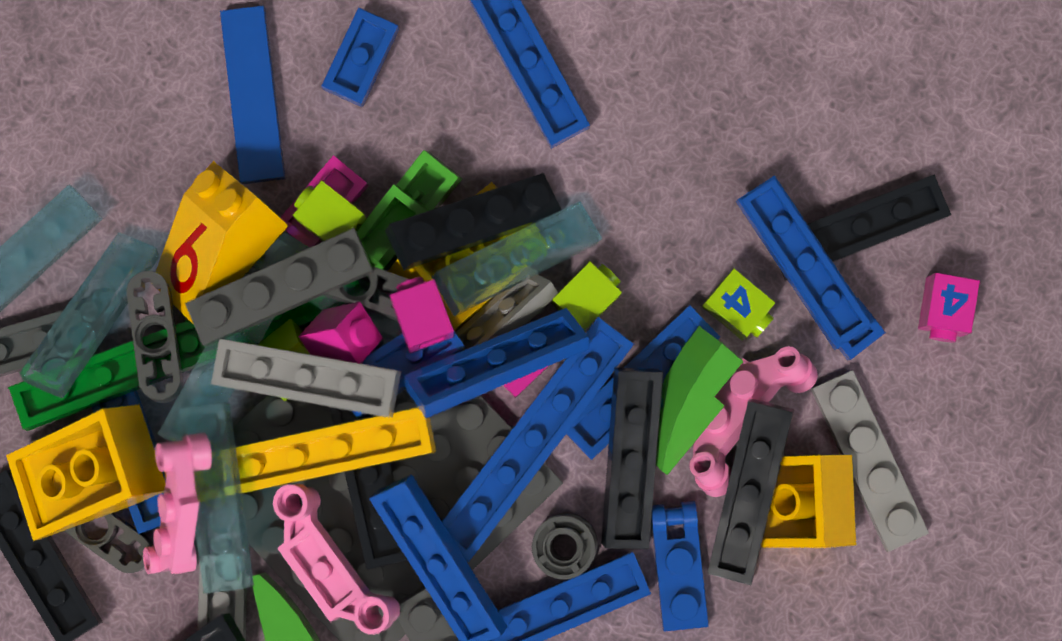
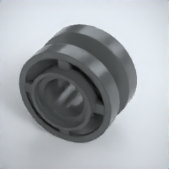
(550, 561)

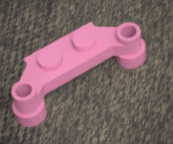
(751, 380)
(178, 505)
(324, 567)

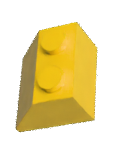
(812, 503)

